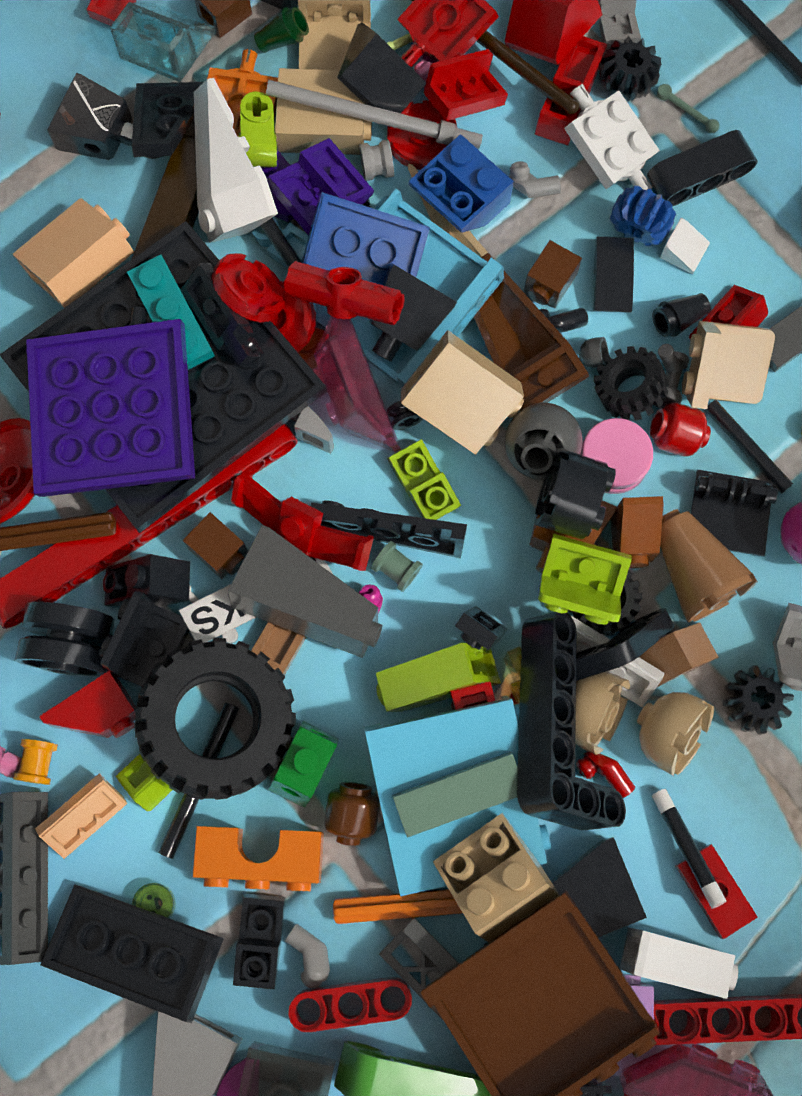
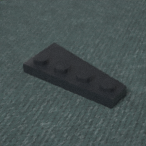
(405, 531)

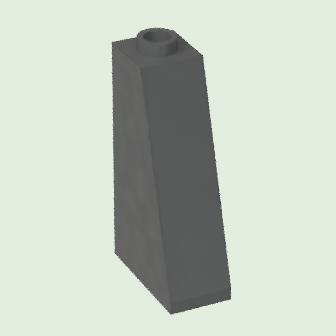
(302, 596)

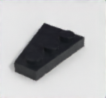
(161, 117)

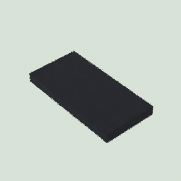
(132, 953)

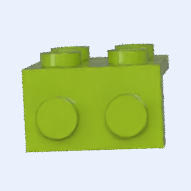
(583, 579)

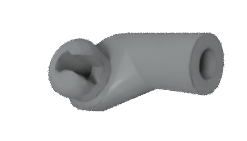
(314, 956)

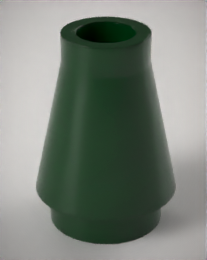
(283, 30)

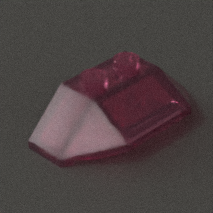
(352, 386)
(692, 1073)

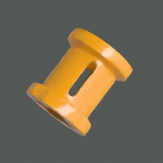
(35, 761)

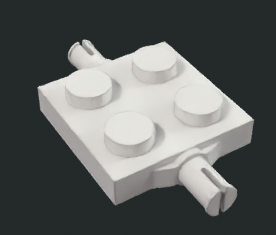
(611, 139)

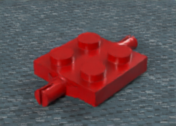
(445, 27)

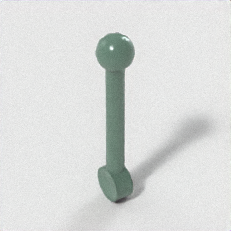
(665, 93)

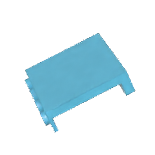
(445, 267)
(431, 748)

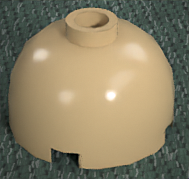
(598, 709)
(672, 729)

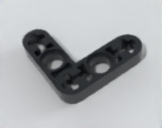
(624, 646)

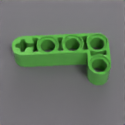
(372, 1072)

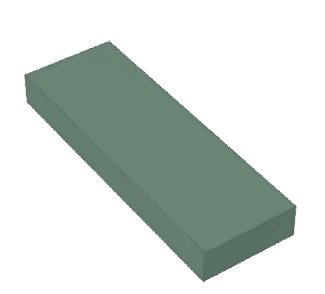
(457, 794)

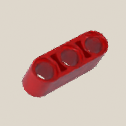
(333, 1017)

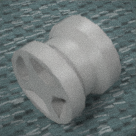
(376, 160)

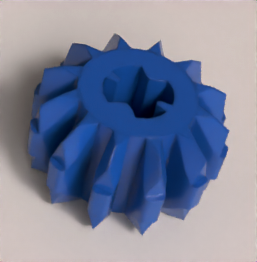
(643, 216)

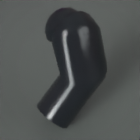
(568, 320)

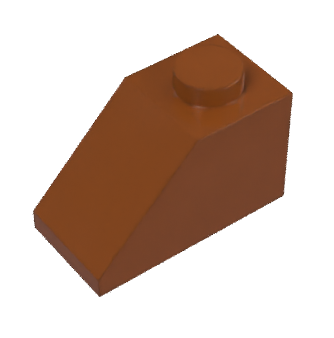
(638, 528)

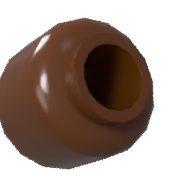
(352, 813)

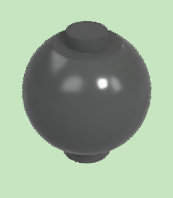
(536, 436)

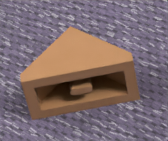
(680, 652)

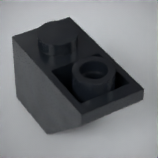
(159, 577)

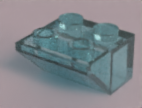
(160, 38)

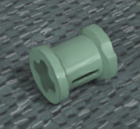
(396, 566)

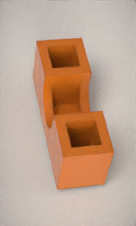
(222, 857)

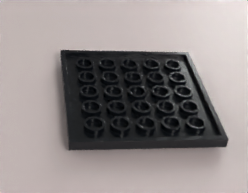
(228, 402)

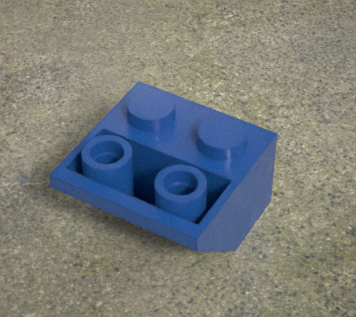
(463, 186)

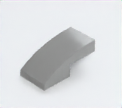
(618, 21)
(313, 430)

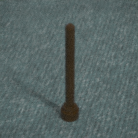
(529, 73)

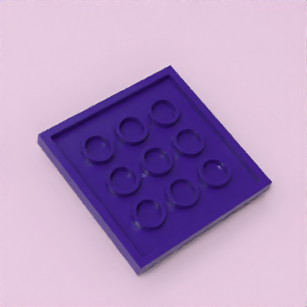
(110, 408)

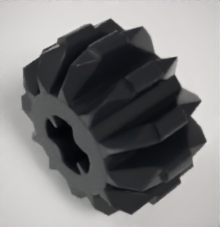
(630, 68)
(752, 712)

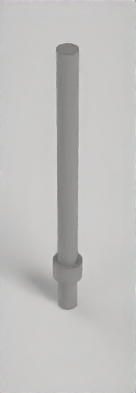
(443, 132)

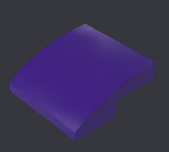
(317, 171)

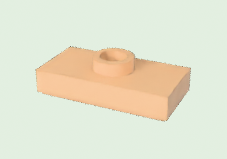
(81, 816)

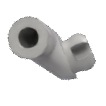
(530, 185)

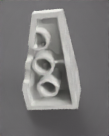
(230, 191)

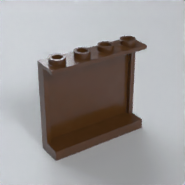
(543, 1006)

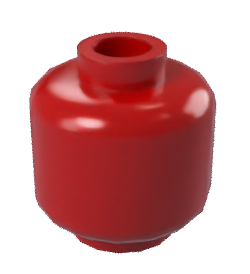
(680, 429)

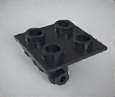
(734, 509)

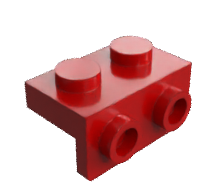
(464, 85)

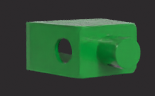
(304, 764)

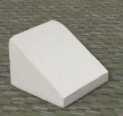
(685, 247)

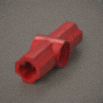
(344, 293)

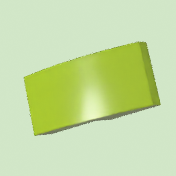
(423, 481)

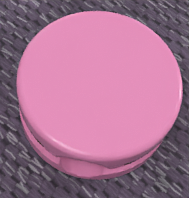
(622, 447)

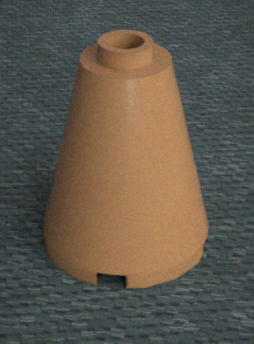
(701, 566)

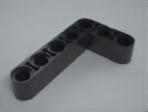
(548, 732)

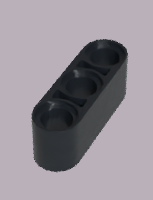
(702, 168)

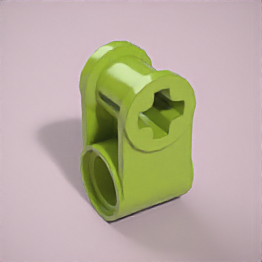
(259, 130)

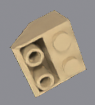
(495, 878)

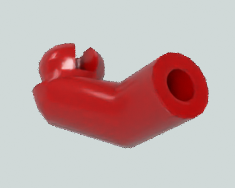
(608, 768)

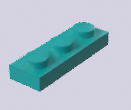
(166, 302)

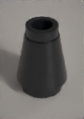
(679, 314)

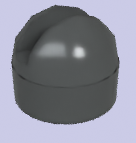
(593, 352)

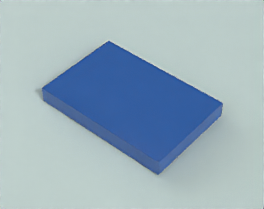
(363, 239)

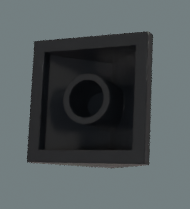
(378, 72)

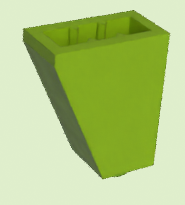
(435, 676)

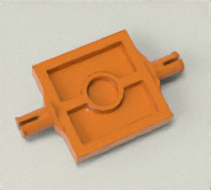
(239, 82)

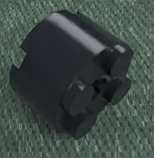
(573, 494)

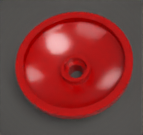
(15, 467)

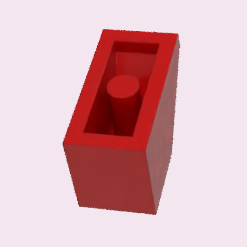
(97, 709)

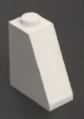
(679, 963)

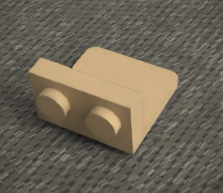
(330, 31)
(727, 363)

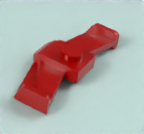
(301, 525)

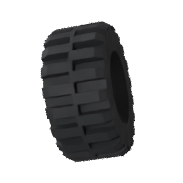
(227, 664)

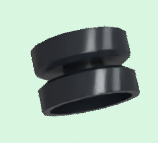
(63, 638)

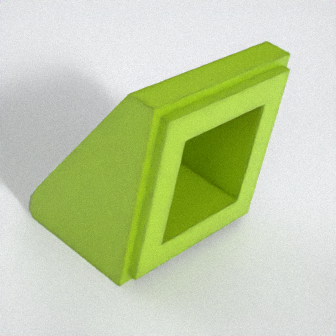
(142, 784)

